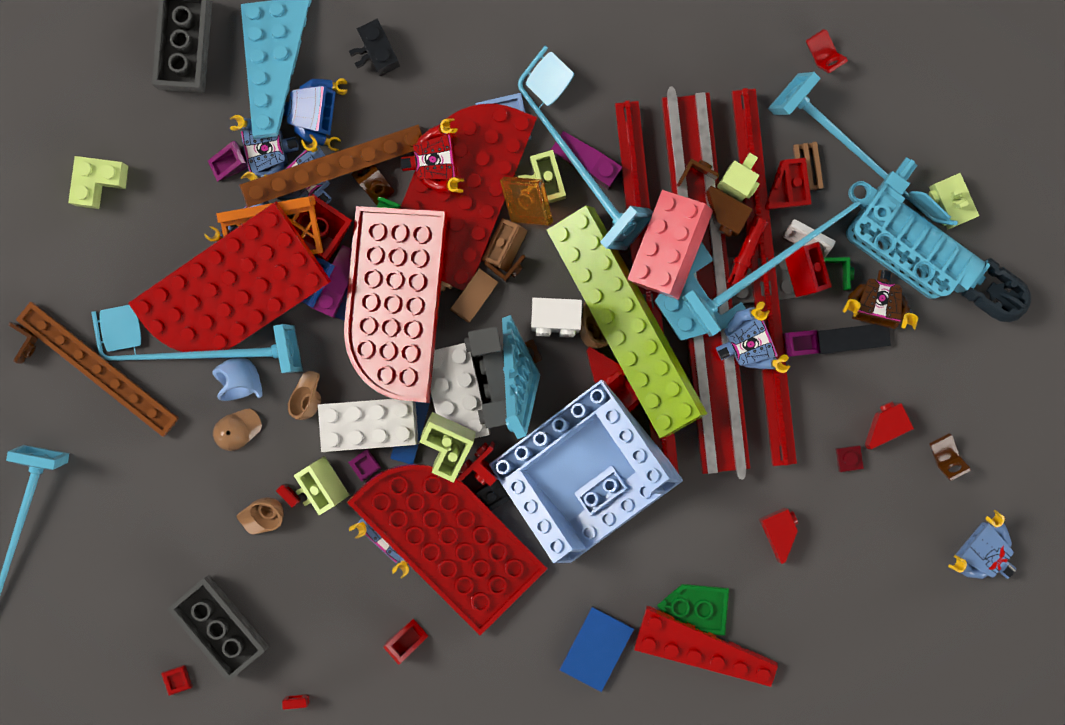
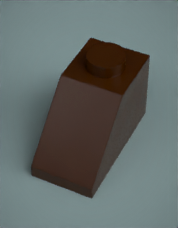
(727, 212)

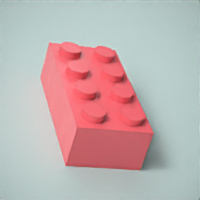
(670, 244)

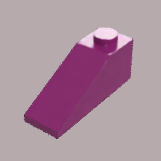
(597, 164)
(334, 292)

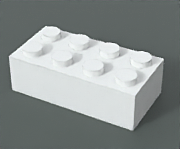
(556, 316)
(456, 388)
(367, 424)

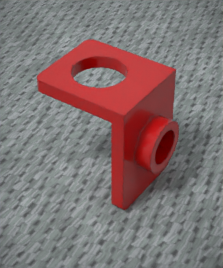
(825, 51)

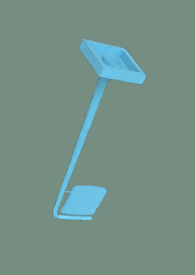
(548, 82)
(796, 96)
(705, 310)
(122, 330)
(37, 460)

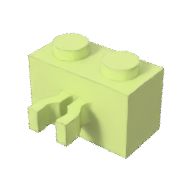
(546, 168)
(740, 180)
(954, 199)
(321, 486)

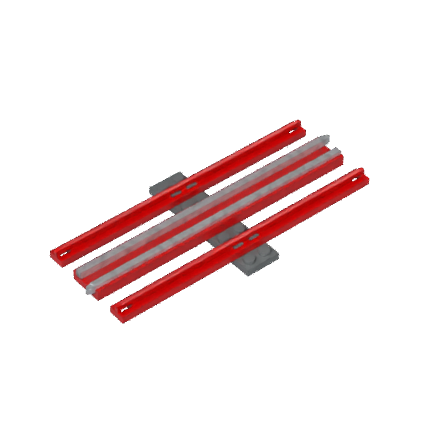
(716, 381)

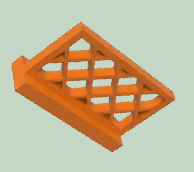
(293, 206)

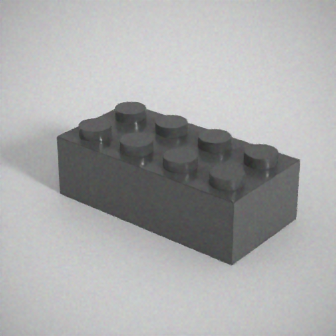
(182, 45)
(218, 628)

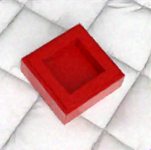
(288, 495)
(176, 680)
(295, 701)

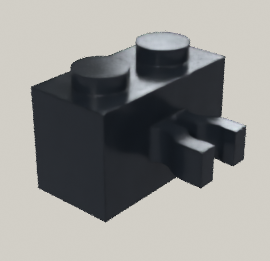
(376, 47)

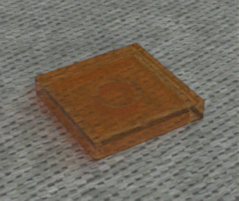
(526, 200)

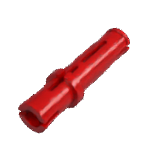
(747, 252)

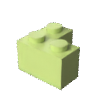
(90, 176)
(451, 441)

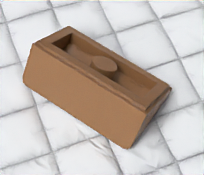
(504, 244)

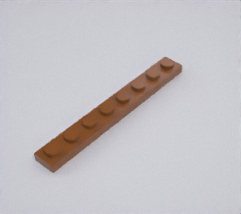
(330, 166)
(97, 369)

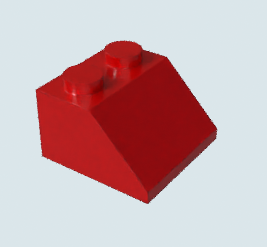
(331, 227)

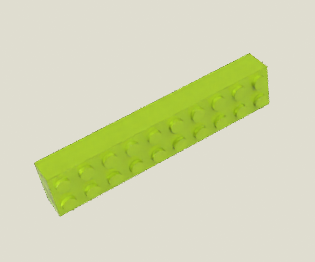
(626, 323)

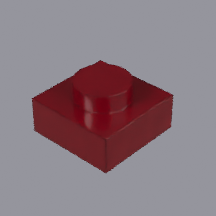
(849, 458)

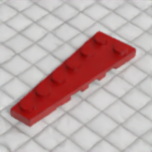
(683, 643)

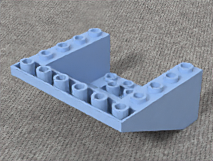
(584, 473)

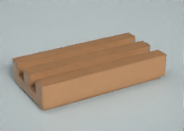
(805, 147)

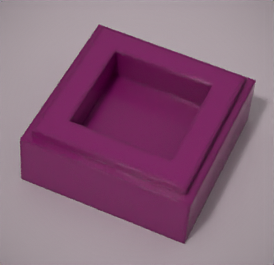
(364, 464)

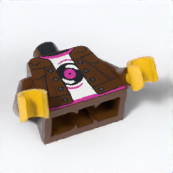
(881, 303)

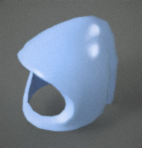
(238, 378)

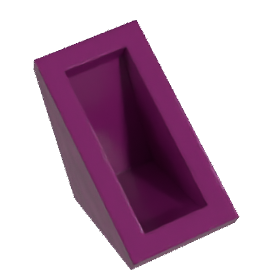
(228, 161)
(801, 343)

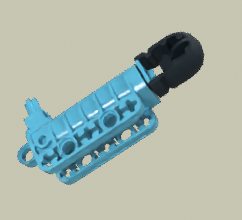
(929, 249)

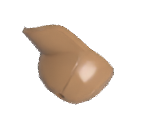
(590, 331)
(305, 397)
(242, 427)
(262, 516)

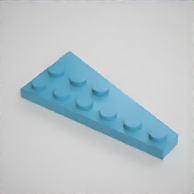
(271, 51)
(520, 379)

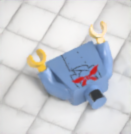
(986, 551)

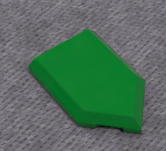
(699, 606)

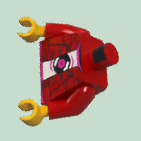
(435, 159)

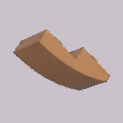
(474, 295)

